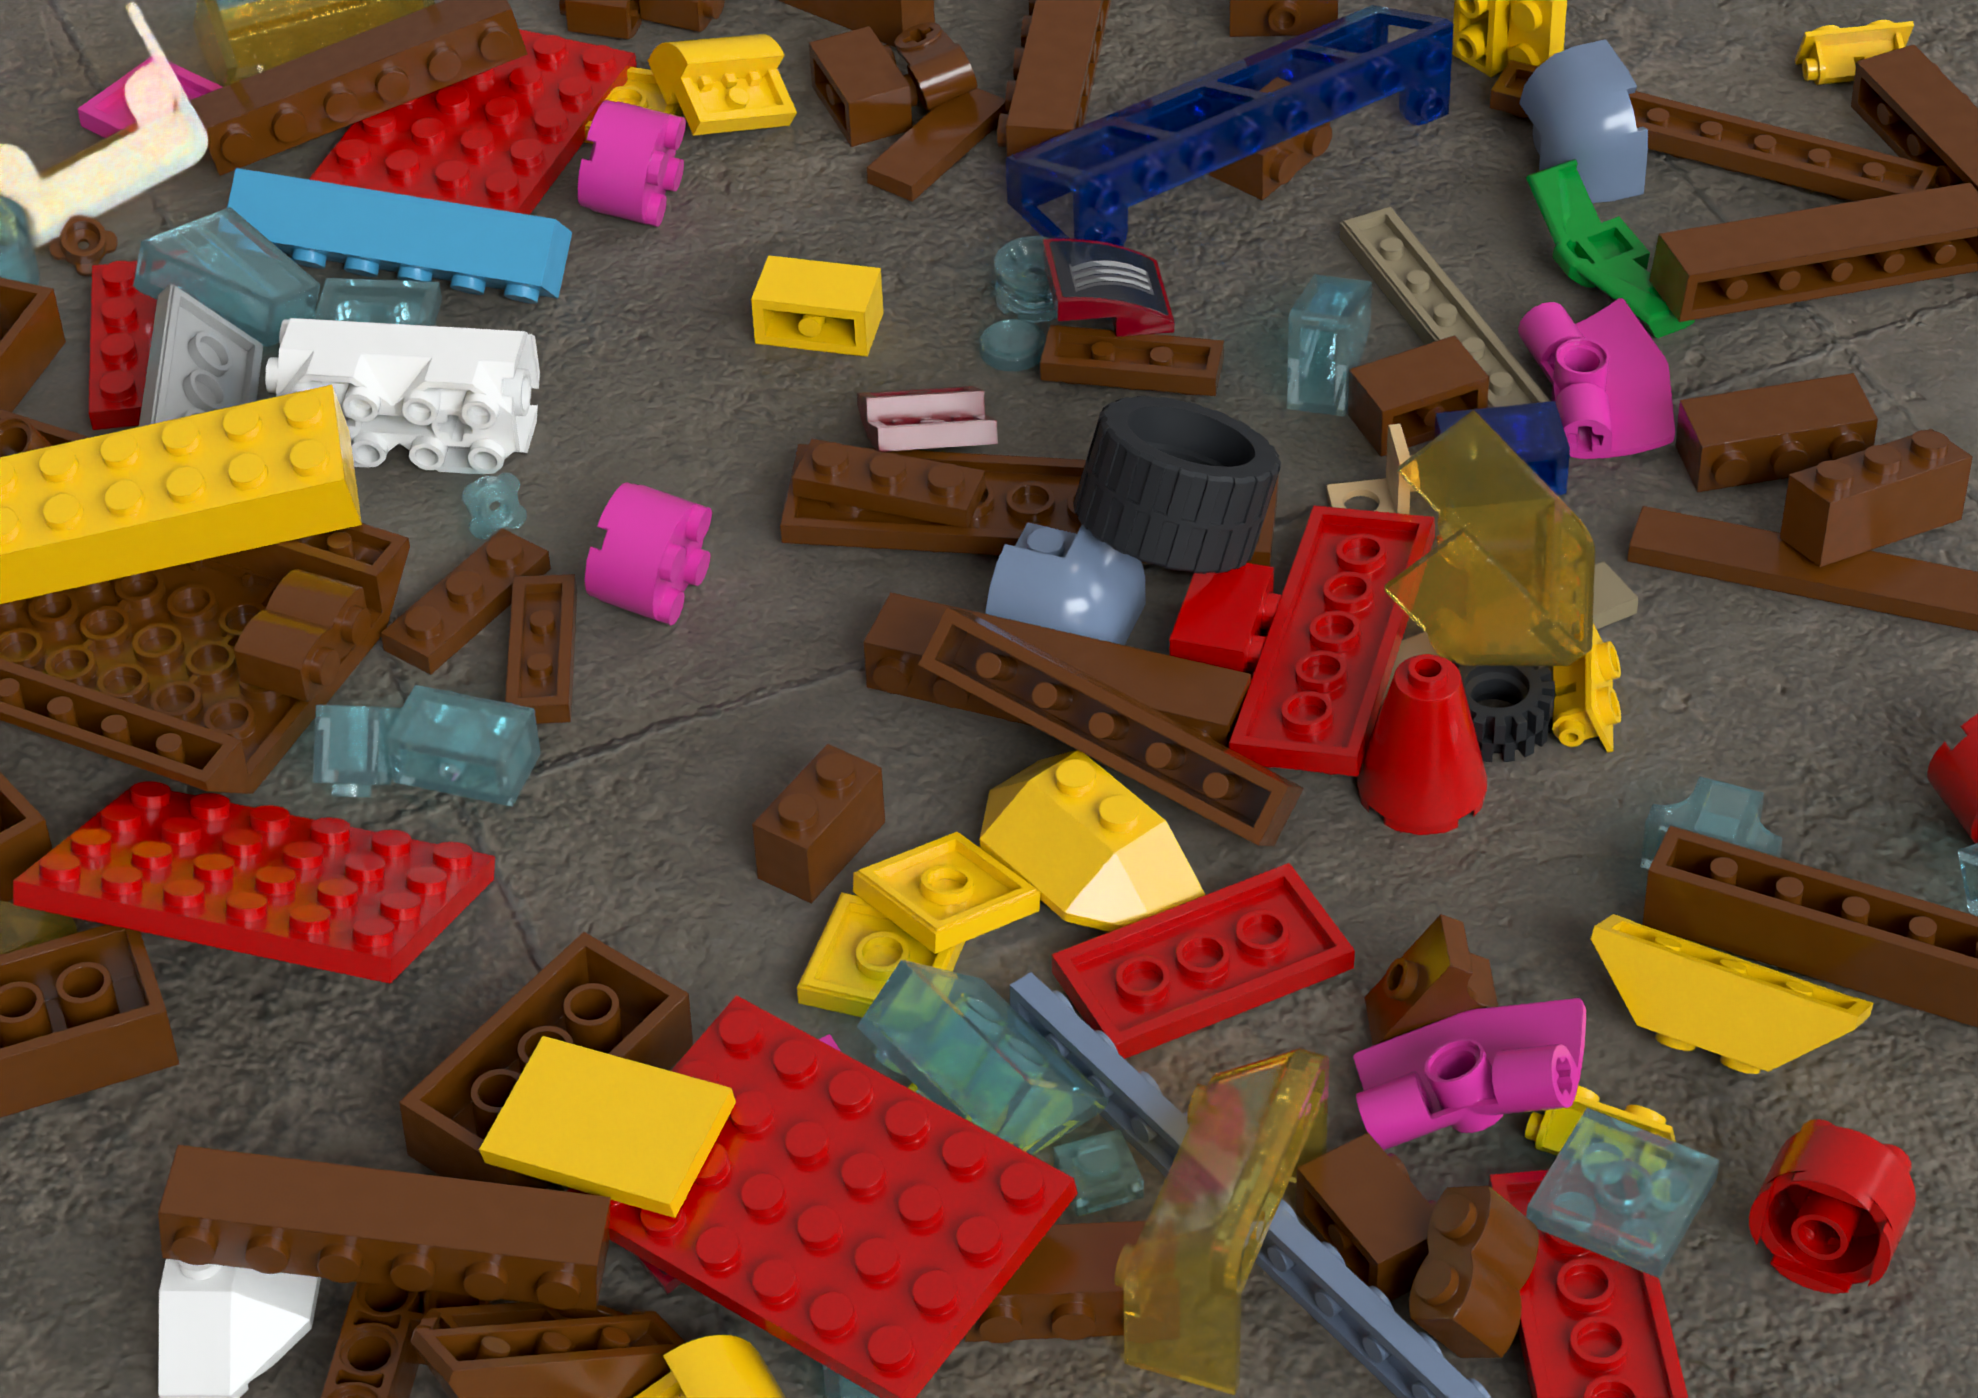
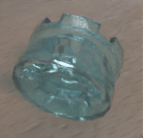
(1023, 280)

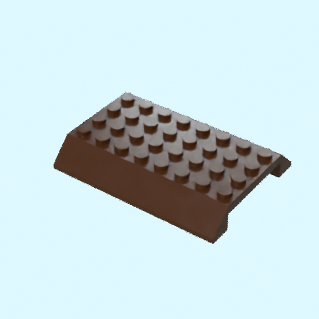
(150, 659)

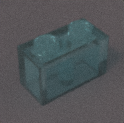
(463, 745)

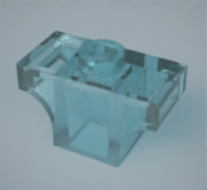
(1713, 811)

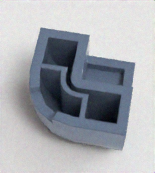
(1587, 115)
(1068, 584)

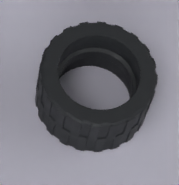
(1176, 484)

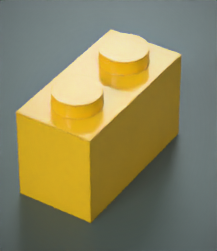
(817, 305)

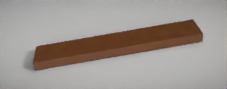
(1765, 561)

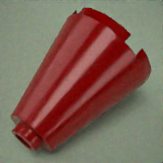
(1424, 751)

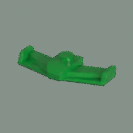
(1598, 252)

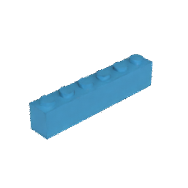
(405, 235)

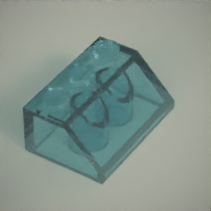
(977, 1056)

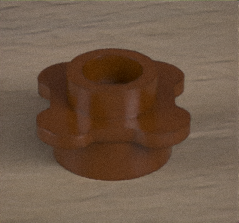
(83, 229)

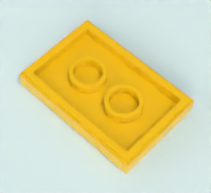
(608, 1126)

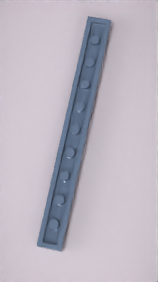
(1297, 1261)

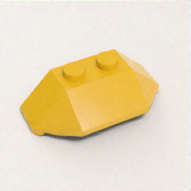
(1086, 844)
(1719, 1000)

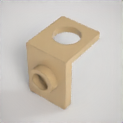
(1391, 492)

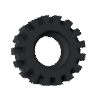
(1513, 726)

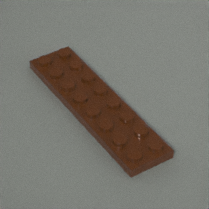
(1015, 494)

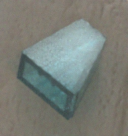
(230, 272)
(1325, 341)

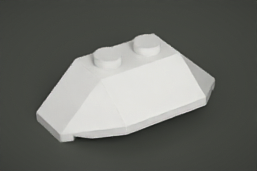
(227, 1326)

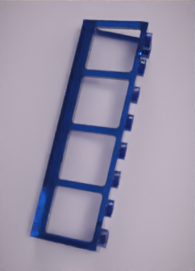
(1228, 118)

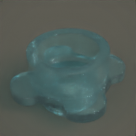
(484, 491)

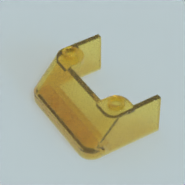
(272, 32)
(120, 166)
(1508, 560)
(1215, 1213)

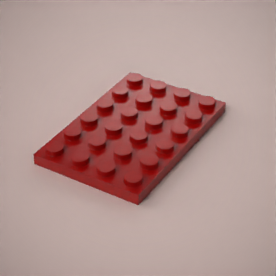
(487, 137)
(258, 881)
(844, 1207)

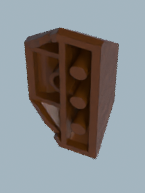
(544, 1351)

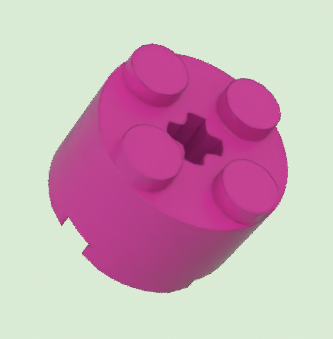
(631, 162)
(648, 552)

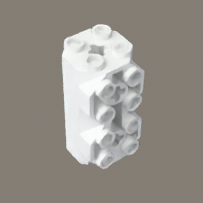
(434, 389)

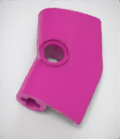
(1604, 379)
(1472, 1070)

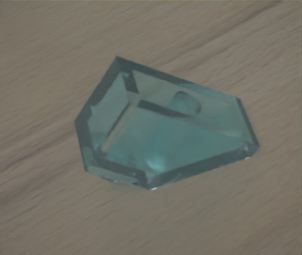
(352, 748)

